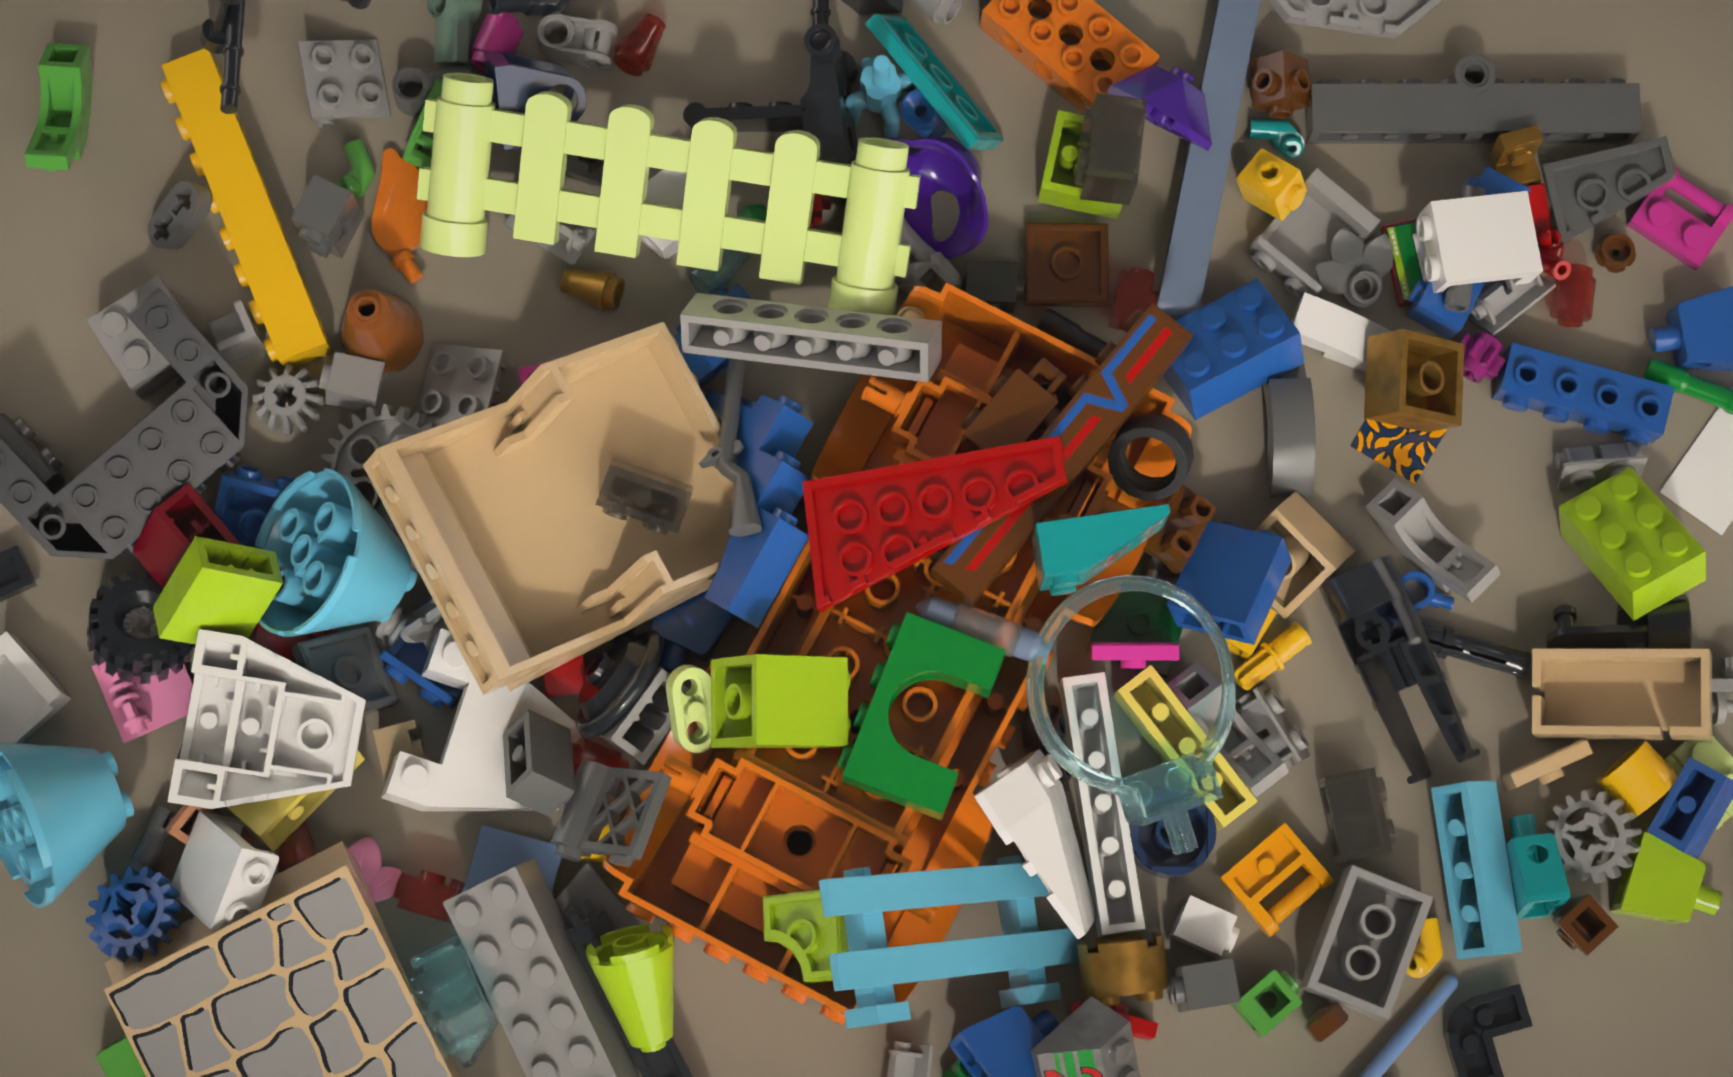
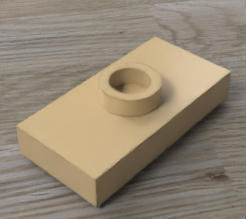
(1548, 767)

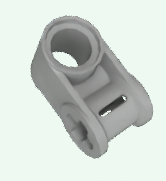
(580, 40)

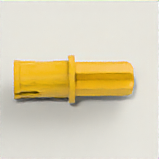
(1271, 657)

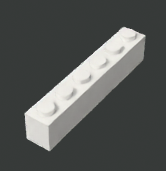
(1100, 813)

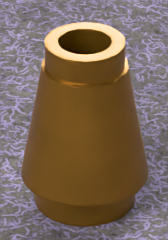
(594, 287)

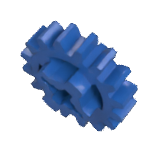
(134, 914)

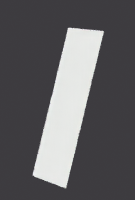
(1705, 475)

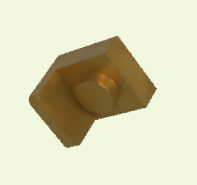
(1515, 153)

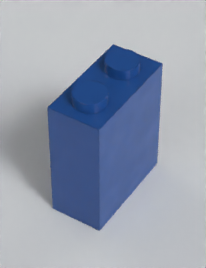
(1233, 578)

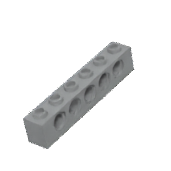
(811, 337)

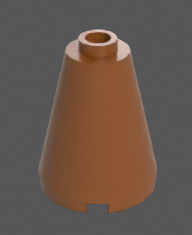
(382, 329)

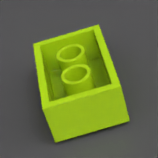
(1632, 543)

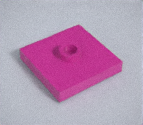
(1133, 653)

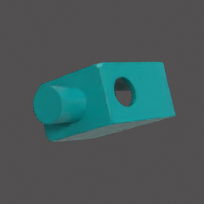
(1535, 870)

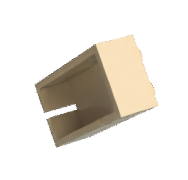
(1622, 694)

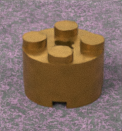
(1123, 968)

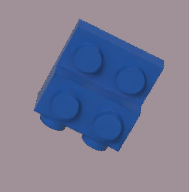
(245, 501)

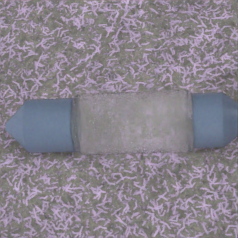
(982, 625)

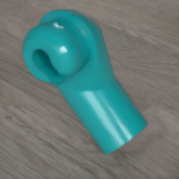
(1280, 133)

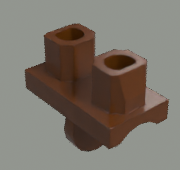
(1181, 530)

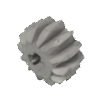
(274, 410)

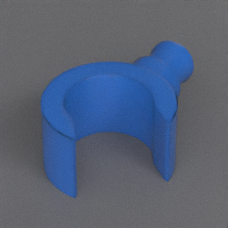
(1432, 597)

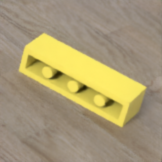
(1175, 734)

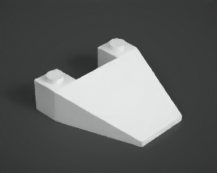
(473, 757)

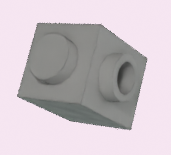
(352, 382)

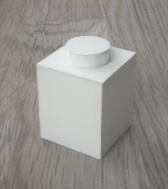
(1205, 927)

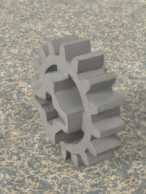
(1598, 819)

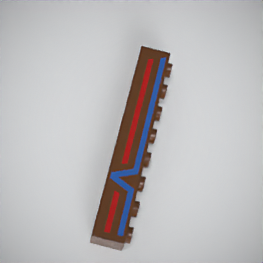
(1085, 426)

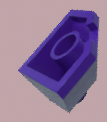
(1170, 102)

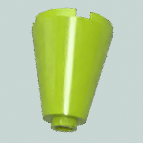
(638, 982)

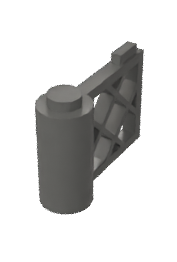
(595, 806)

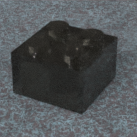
(1113, 148)

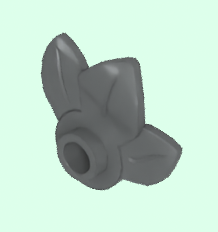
(1356, 261)

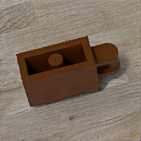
(1015, 409)

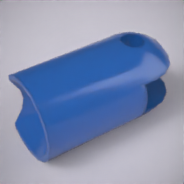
(922, 116)

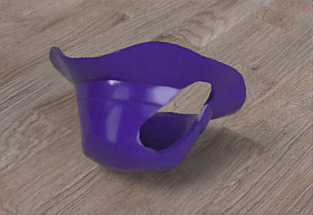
(953, 169)

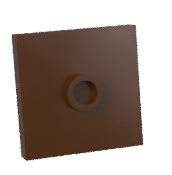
(1066, 264)

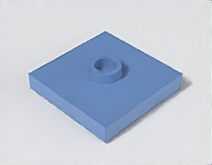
(501, 850)

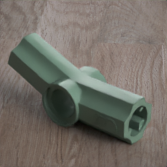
(454, 30)

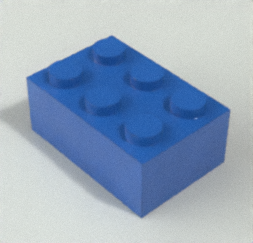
(1233, 349)

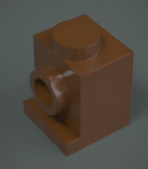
(1584, 924)

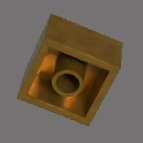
(1414, 380)

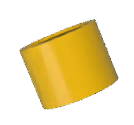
(1638, 778)

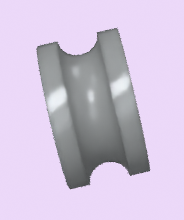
(392, 626)

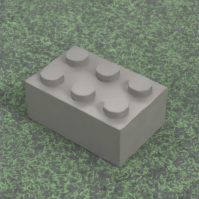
(1366, 943)

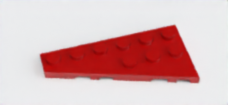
(898, 514)

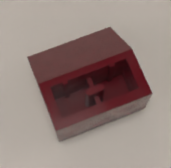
(173, 530)

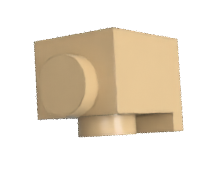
(398, 738)

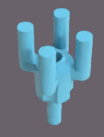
(880, 93)

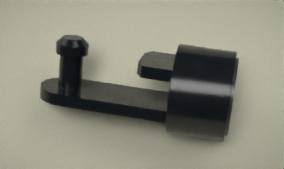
(1661, 628)

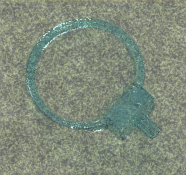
(1166, 788)

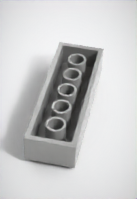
(537, 978)

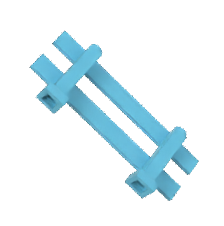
(875, 968)

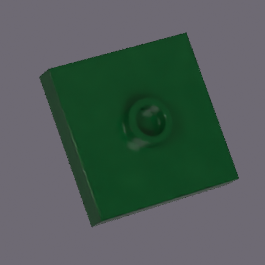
(1139, 618)

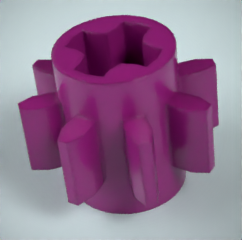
(1481, 356)

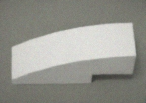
(1335, 331)

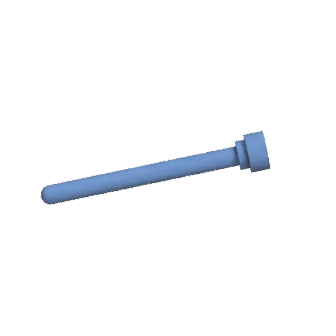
(1411, 1027)

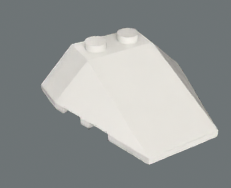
(261, 728)
(1033, 812)

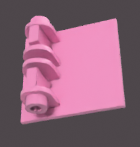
(144, 707)

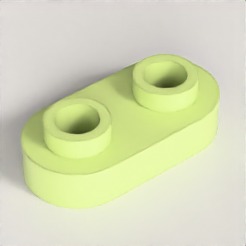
(690, 707)

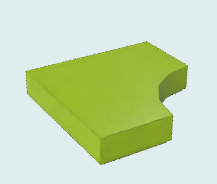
(800, 926)

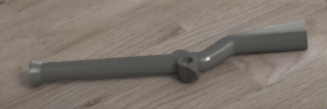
(744, 510)

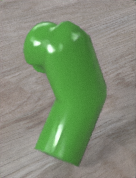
(361, 169)

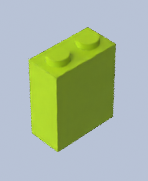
(217, 590)

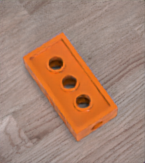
(1063, 66)

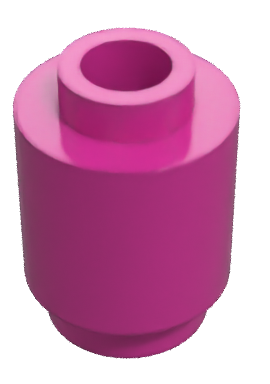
(497, 33)

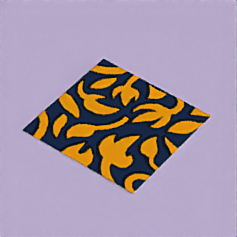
(1397, 447)

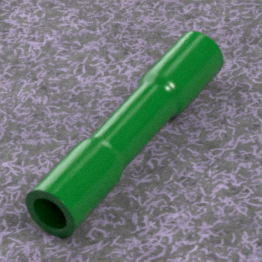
(1689, 384)

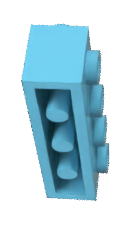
(1476, 869)

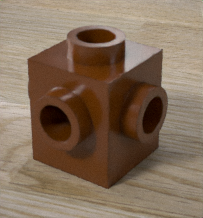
(1280, 84)

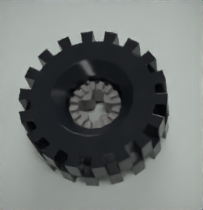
(113, 637)

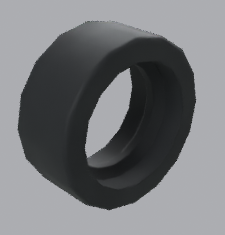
(1141, 485)

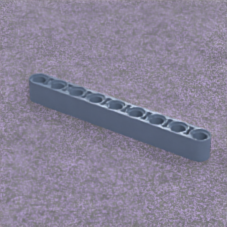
(1205, 170)

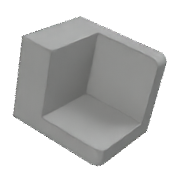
(236, 334)

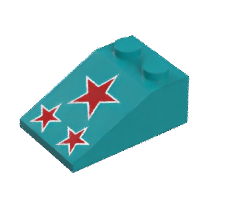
(1081, 547)

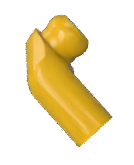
(1427, 950)

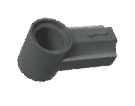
(421, 78)

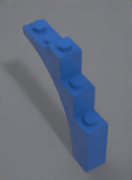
(760, 562)

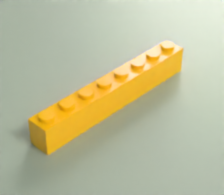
(247, 212)

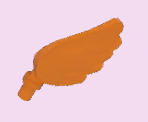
(398, 214)

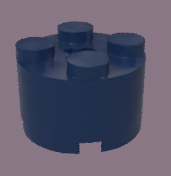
(1155, 854)

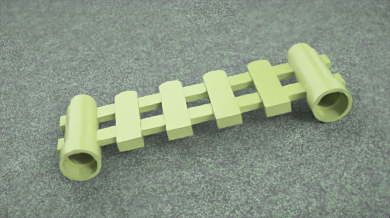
(461, 191)

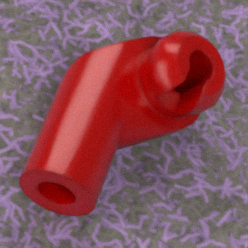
(1551, 254)

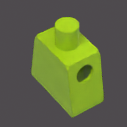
(1663, 884)

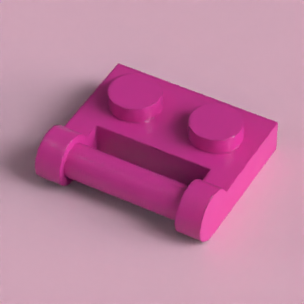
(1676, 228)

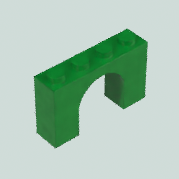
(918, 654)

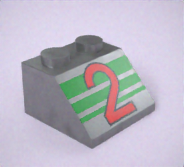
(1088, 1044)

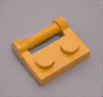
(1268, 867)

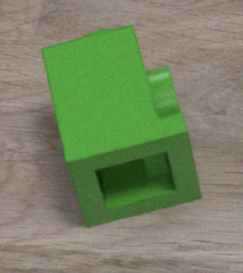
(1286, 1001)

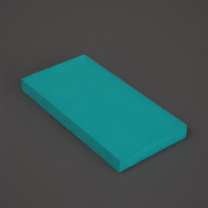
(935, 82)

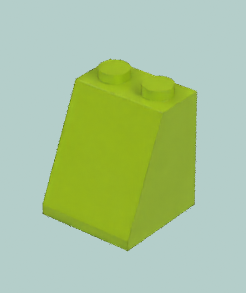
(779, 701)

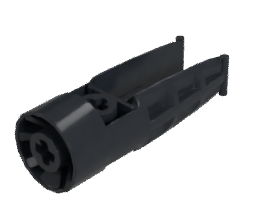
(1361, 604)

